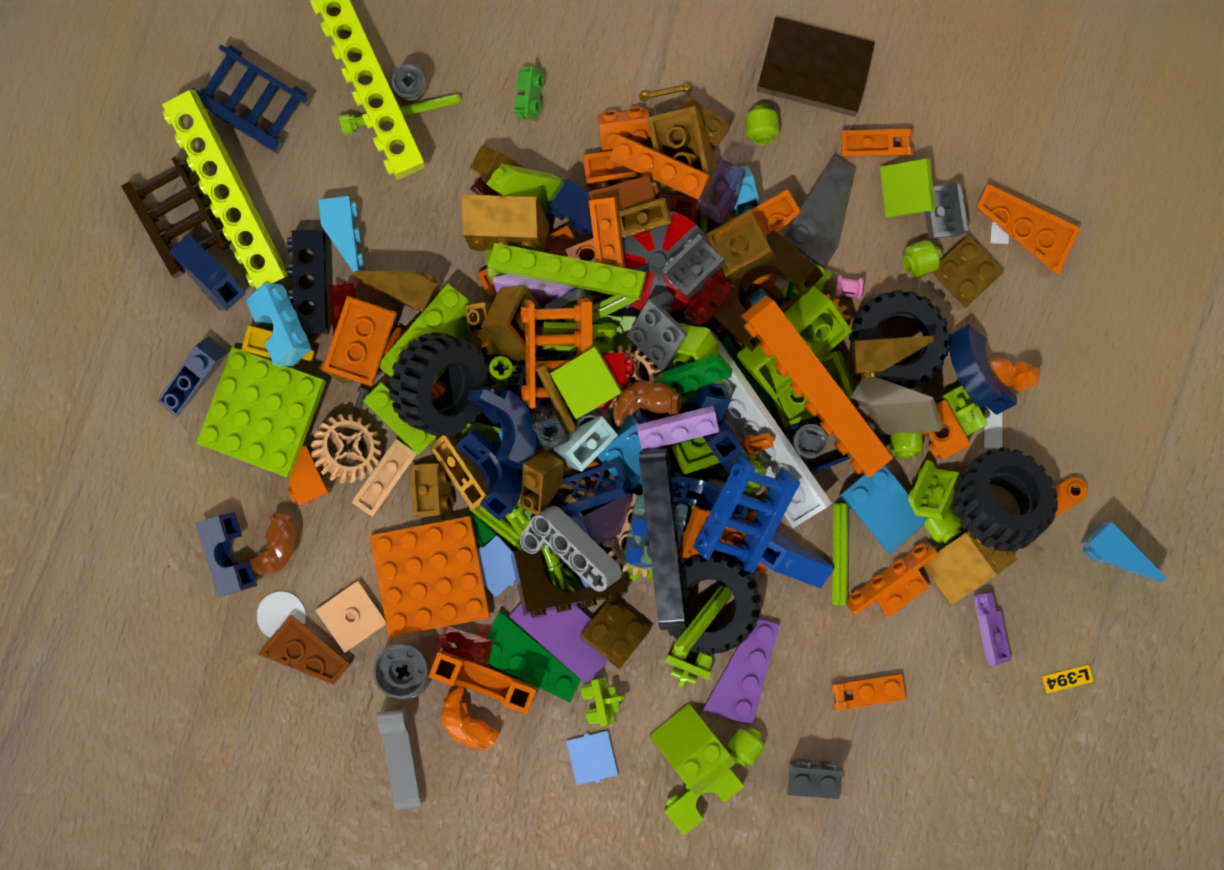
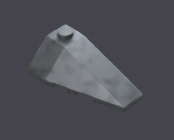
(822, 216)

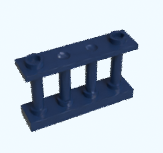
(249, 123)

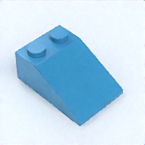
(627, 449)
(883, 508)
(1114, 549)

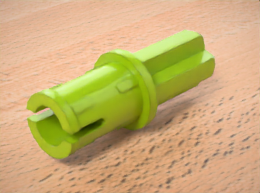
(553, 568)

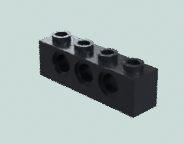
(315, 242)

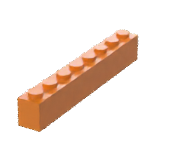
(816, 386)

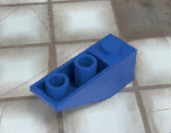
(795, 561)

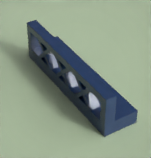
(592, 496)

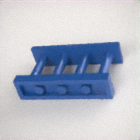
(765, 523)

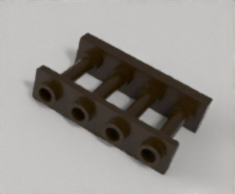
(150, 216)

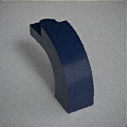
(974, 372)
(709, 395)
(518, 435)
(501, 480)
(702, 491)

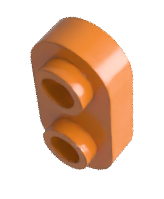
(1064, 496)

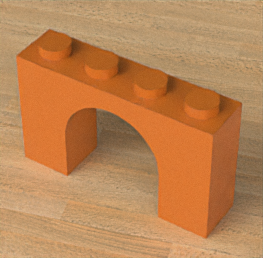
(473, 676)

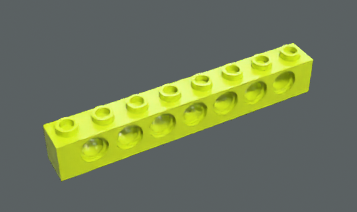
(410, 159)
(226, 174)

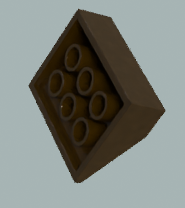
(815, 66)

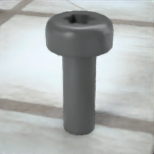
(362, 392)

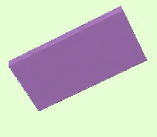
(560, 636)

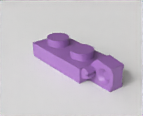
(992, 630)

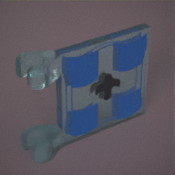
(637, 543)

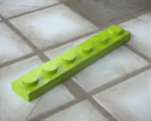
(567, 271)

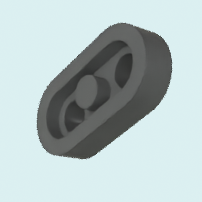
(568, 301)

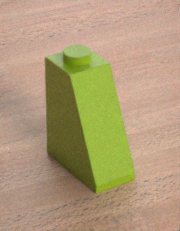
(524, 182)

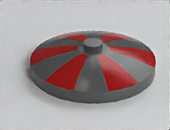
(650, 252)

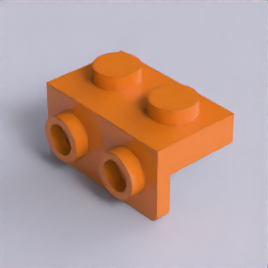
(628, 123)
(602, 171)

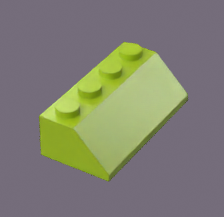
(443, 315)
(817, 324)

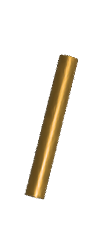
(556, 398)

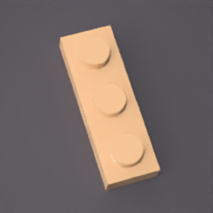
(384, 478)

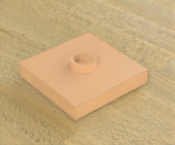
(351, 616)

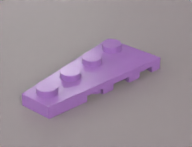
(743, 679)

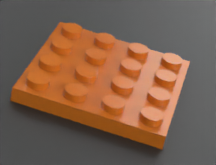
(430, 576)

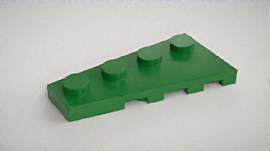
(528, 660)

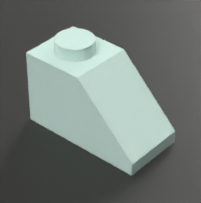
(586, 443)

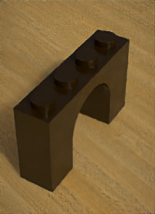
(785, 262)
(540, 595)

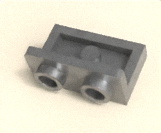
(950, 214)
(692, 266)

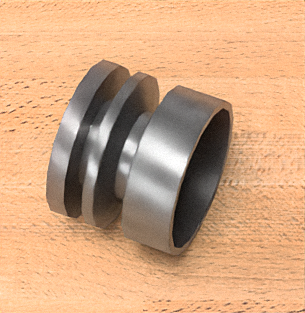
(387, 675)

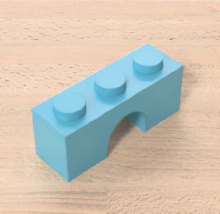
(288, 341)

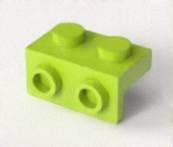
(933, 491)

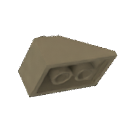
(894, 408)

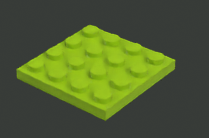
(261, 412)

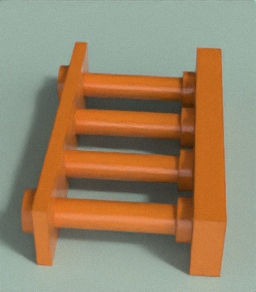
(581, 339)

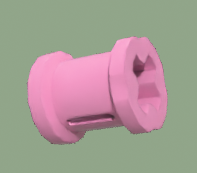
(849, 287)

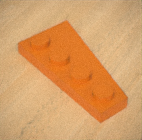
(774, 214)

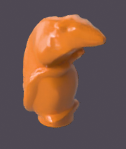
(1020, 376)
(461, 727)

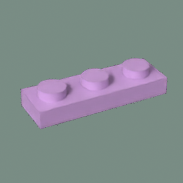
(677, 428)

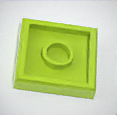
(907, 188)
(586, 383)

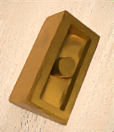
(644, 217)

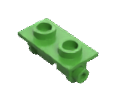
(531, 81)

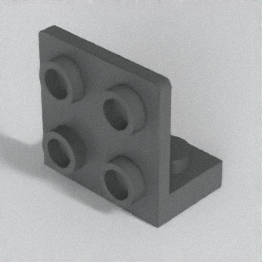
(657, 331)
(814, 780)

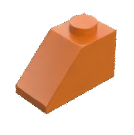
(306, 480)

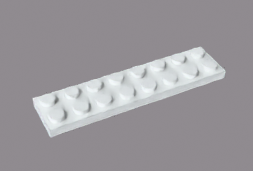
(750, 417)

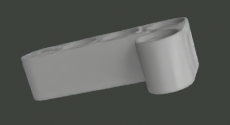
(572, 545)
(400, 758)

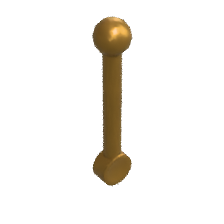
(644, 96)

